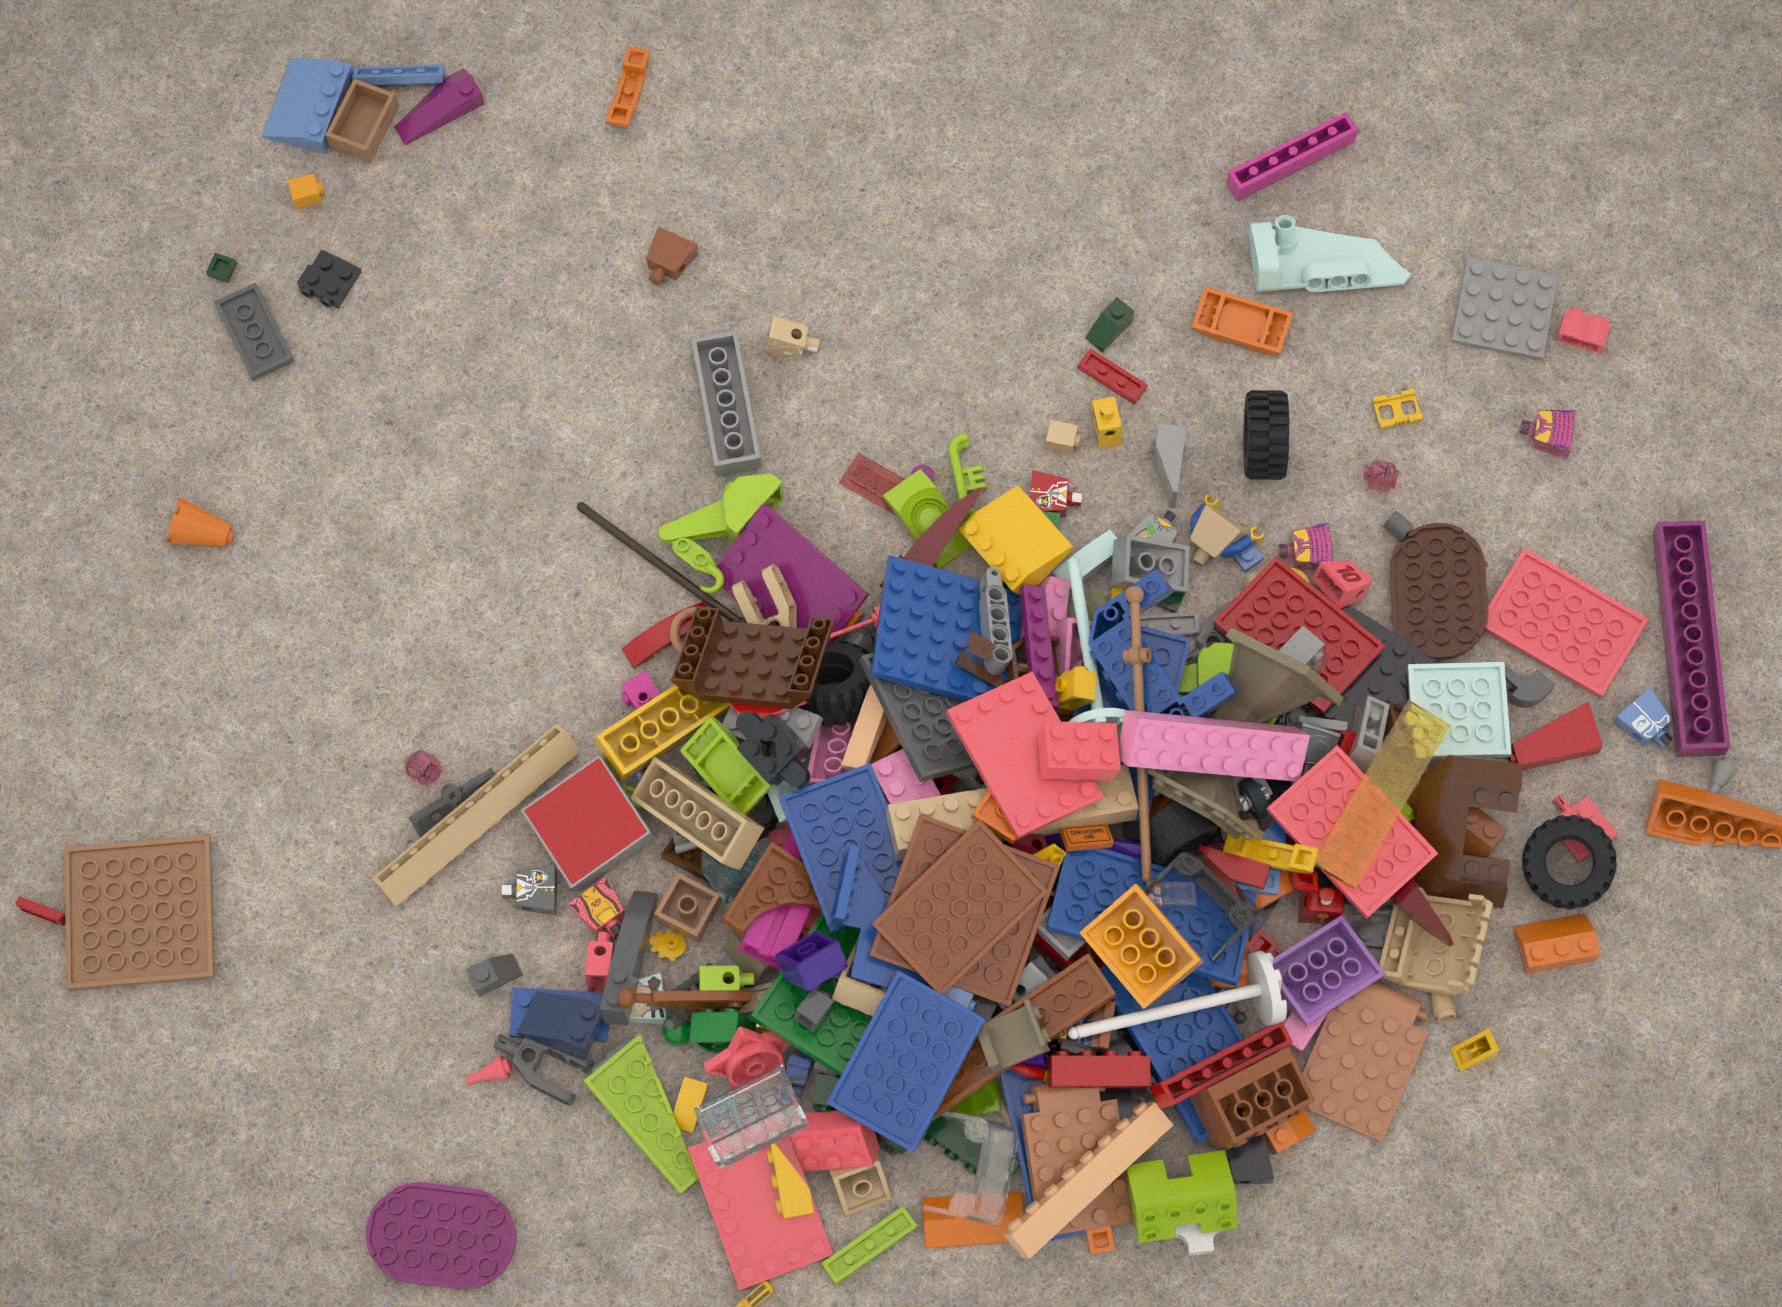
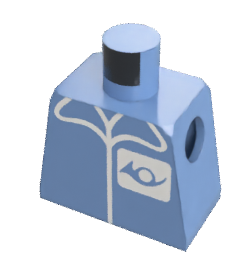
(1646, 720)

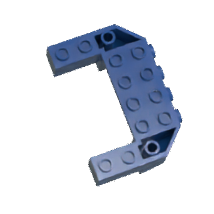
(1112, 635)

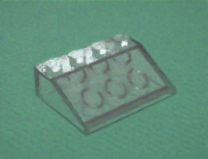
(751, 1117)

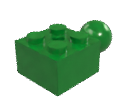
(708, 1029)

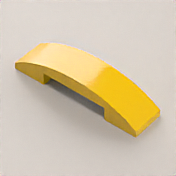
(1277, 855)

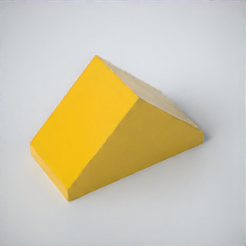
(1475, 1050)

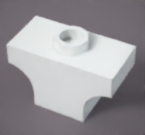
(1195, 1241)

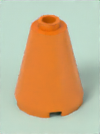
(198, 527)

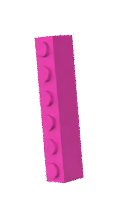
(1291, 156)

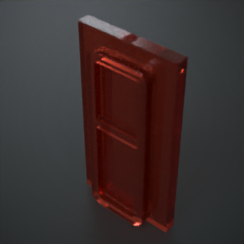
(870, 480)

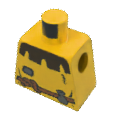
(1104, 419)

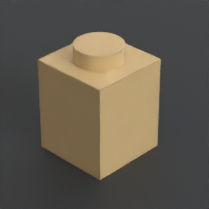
(1062, 437)

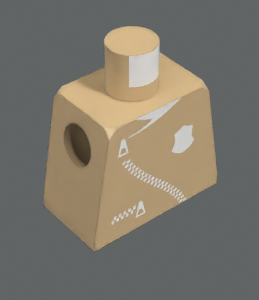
(789, 338)

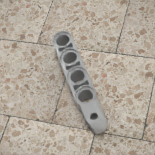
(995, 620)

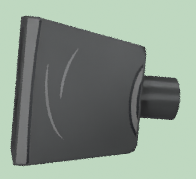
(1319, 744)

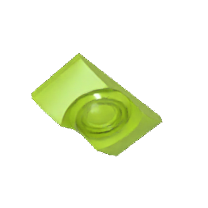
(918, 506)
(723, 767)

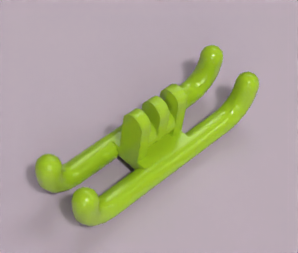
(964, 479)

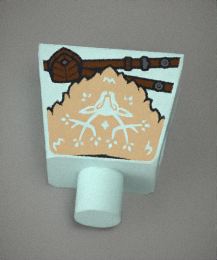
(643, 1013)

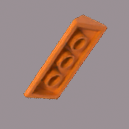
(950, 1232)

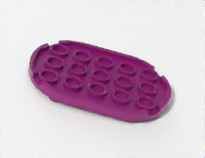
(441, 1236)

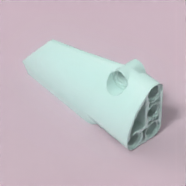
(1318, 260)

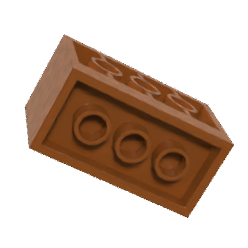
(1253, 1100)

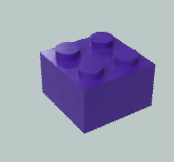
(812, 961)

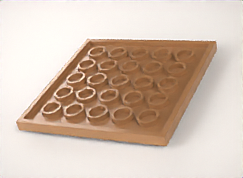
(139, 912)

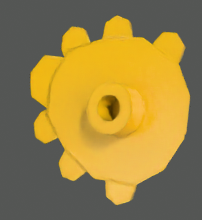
(668, 944)

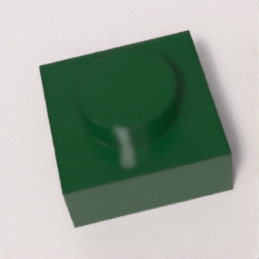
(221, 267)
(1172, 602)

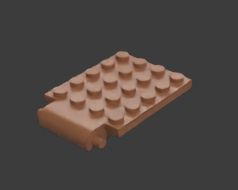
(1365, 1059)
(1058, 1134)

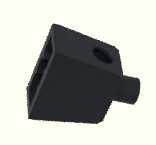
(1250, 1162)

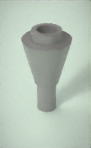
(1722, 771)

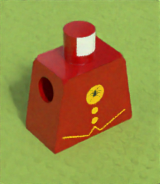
(1321, 906)

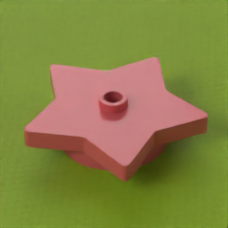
(747, 1057)

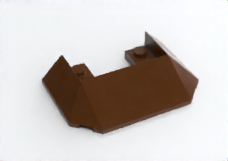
(1442, 821)

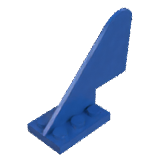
(857, 905)

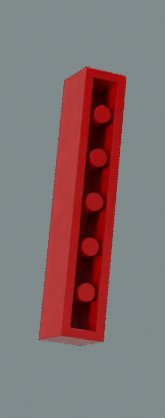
(1220, 1065)

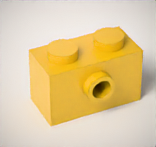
(1076, 688)

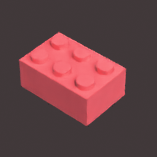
(1078, 751)
(835, 1142)

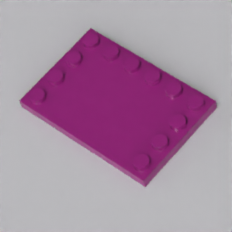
(812, 578)

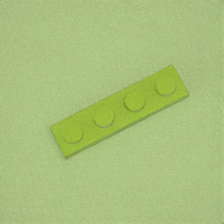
(869, 1245)

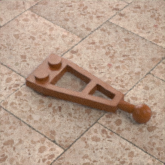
(686, 999)

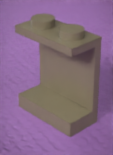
(1014, 1037)

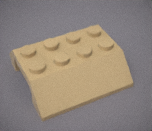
(1425, 963)

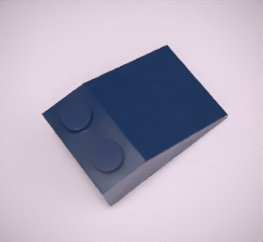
(562, 1023)

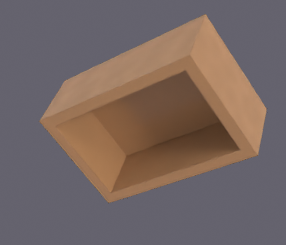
(362, 120)

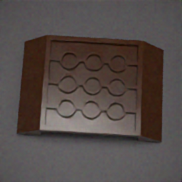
(750, 660)

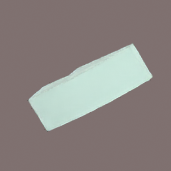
(1090, 557)

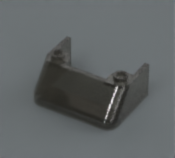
(1240, 907)

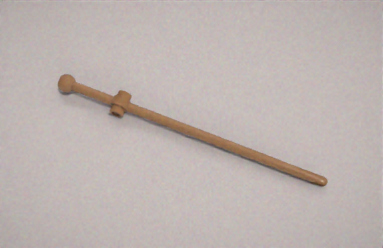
(1137, 657)

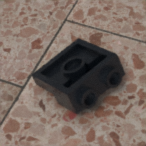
(328, 279)

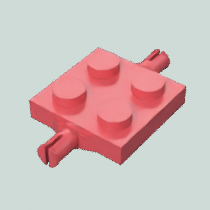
(1583, 809)

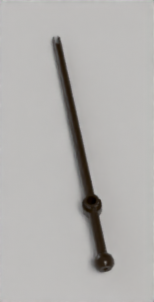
(658, 563)

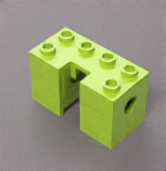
(1201, 1198)

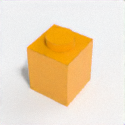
(306, 191)

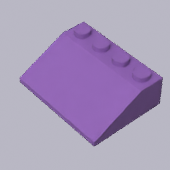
(1325, 970)

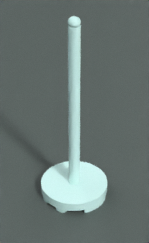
(1098, 713)

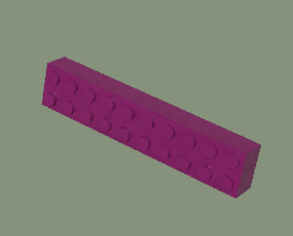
(1691, 639)

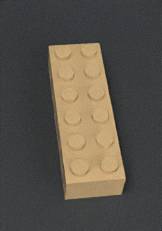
(697, 813)

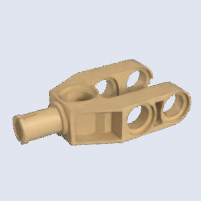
(780, 593)

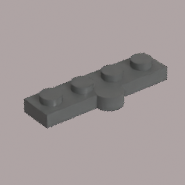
(450, 799)

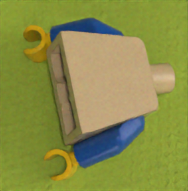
(1218, 534)

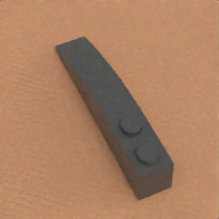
(628, 956)

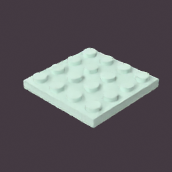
(1470, 700)

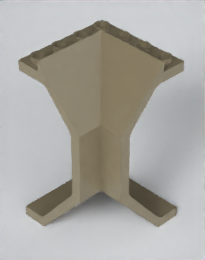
(1268, 687)

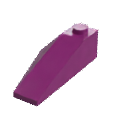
(441, 106)

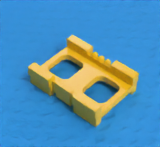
(1395, 403)

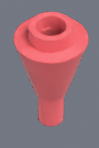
(494, 1070)

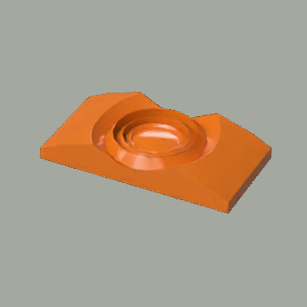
(1241, 321)

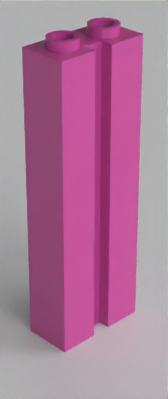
(776, 927)

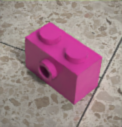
(639, 690)

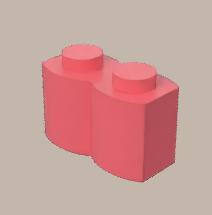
(1583, 330)

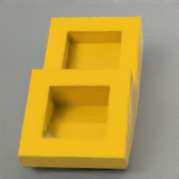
(690, 1096)

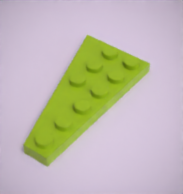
(639, 1105)

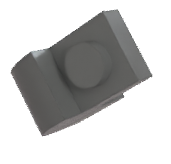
(1528, 692)

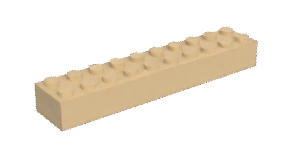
(956, 809)

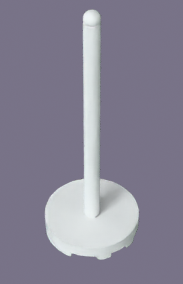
(1263, 989)

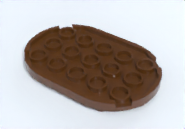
(1439, 590)

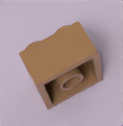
(688, 907)

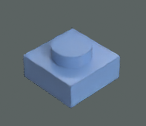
(1248, 558)

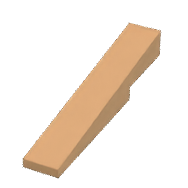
(865, 733)

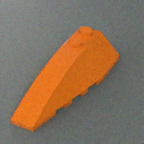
(1708, 817)

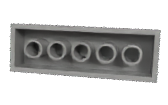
(726, 403)

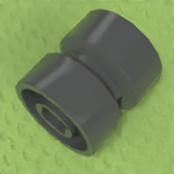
(862, 636)

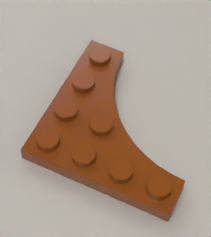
(773, 883)

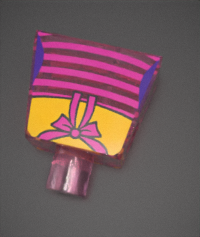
(1551, 431)
(1308, 547)

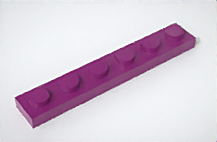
(1038, 639)

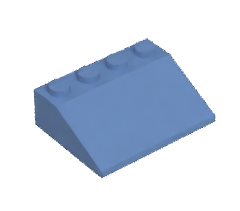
(308, 102)

